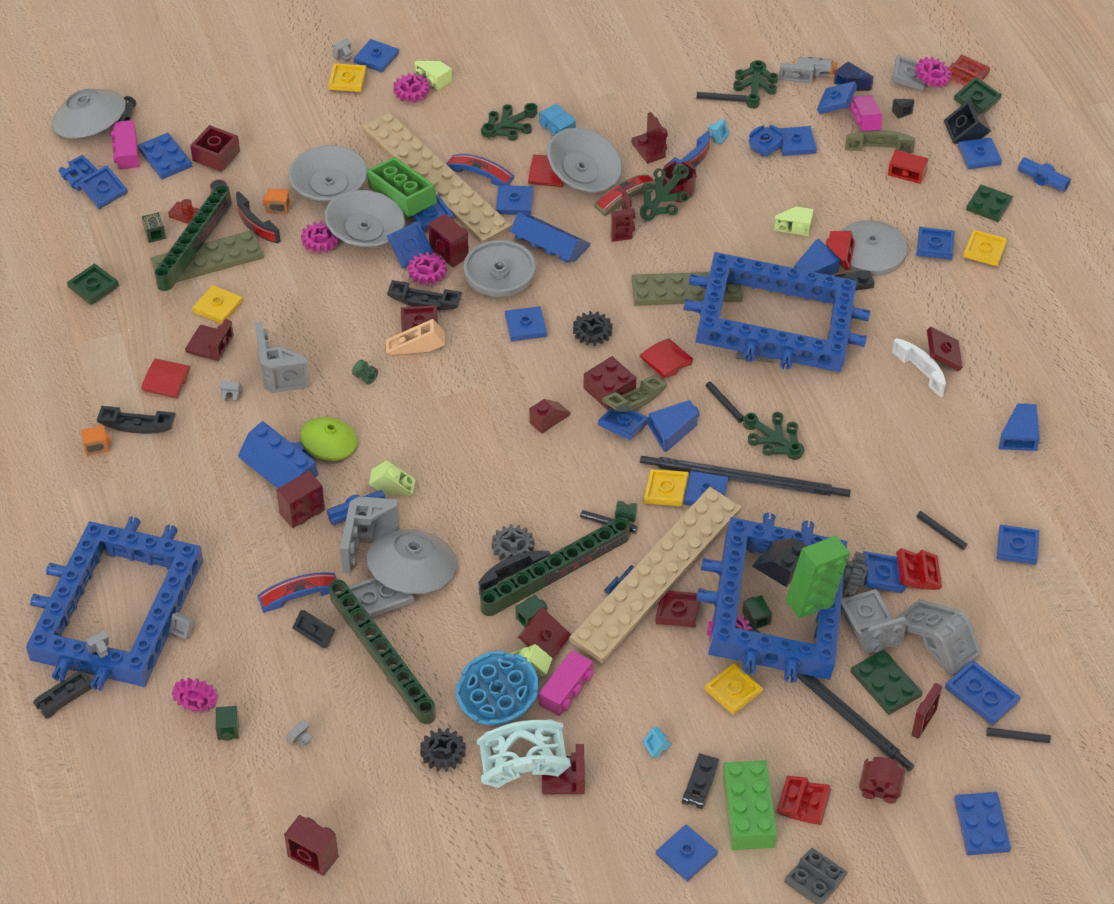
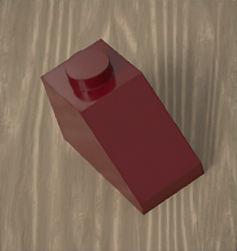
(547, 414)

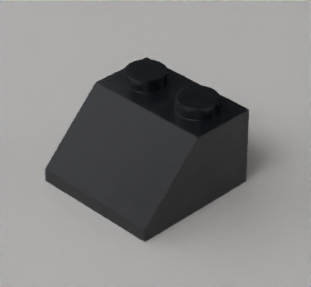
(967, 123)
(780, 560)

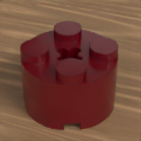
(687, 184)
(882, 779)

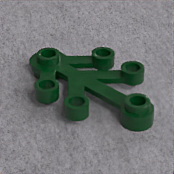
(757, 68)
(491, 129)
(662, 193)
(792, 448)

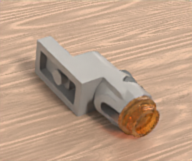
(807, 69)

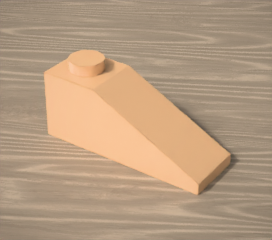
(418, 339)

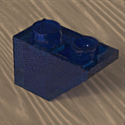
(849, 73)

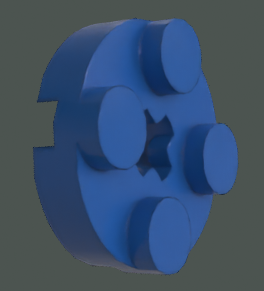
(768, 146)

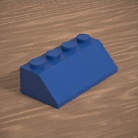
(549, 237)
(274, 456)

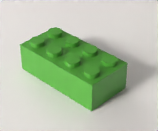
(402, 185)
(817, 576)
(749, 805)

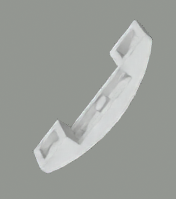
(906, 351)

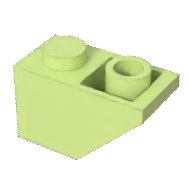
(435, 71)
(794, 221)
(391, 480)
(537, 657)

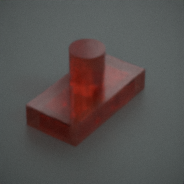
(183, 211)

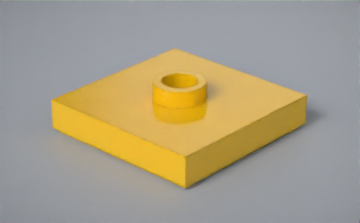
(347, 77)
(985, 247)
(217, 304)
(666, 487)
(733, 689)

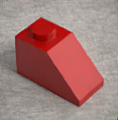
(842, 245)

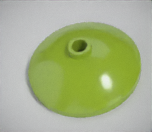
(328, 438)

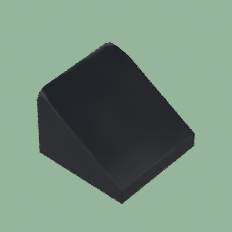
(902, 107)

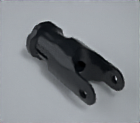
(128, 108)

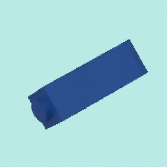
(819, 259)
(673, 423)
(1021, 429)

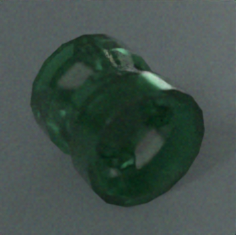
(364, 371)
(626, 511)

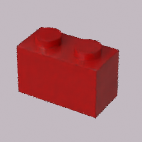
(908, 166)

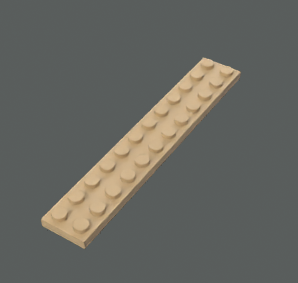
(459, 197)
(654, 575)

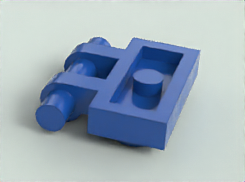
(79, 166)

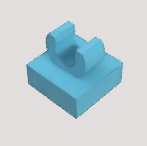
(719, 131)
(656, 742)

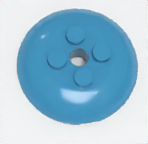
(492, 673)

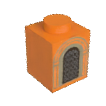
(276, 201)
(95, 440)

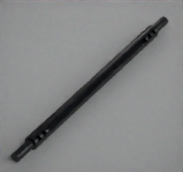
(747, 476)
(853, 718)

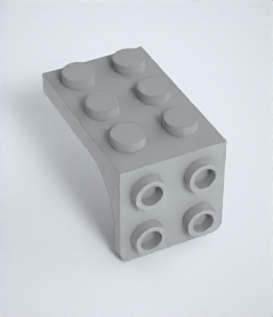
(873, 622)

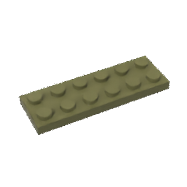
(220, 255)
(674, 288)

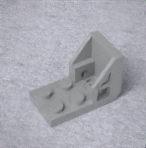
(284, 372)
(371, 515)
(945, 634)

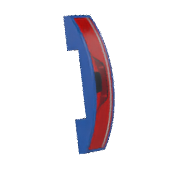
(698, 154)
(481, 166)
(294, 588)

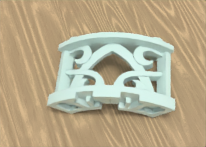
(532, 730)

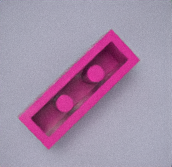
(866, 113)
(125, 145)
(566, 683)

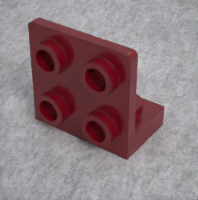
(652, 144)
(622, 221)
(211, 342)
(571, 780)

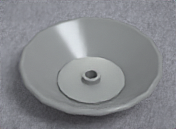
(88, 113)
(584, 160)
(327, 172)
(363, 218)
(411, 561)

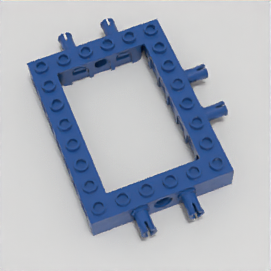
(770, 342)
(756, 647)
(131, 667)

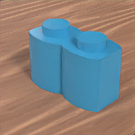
(556, 119)

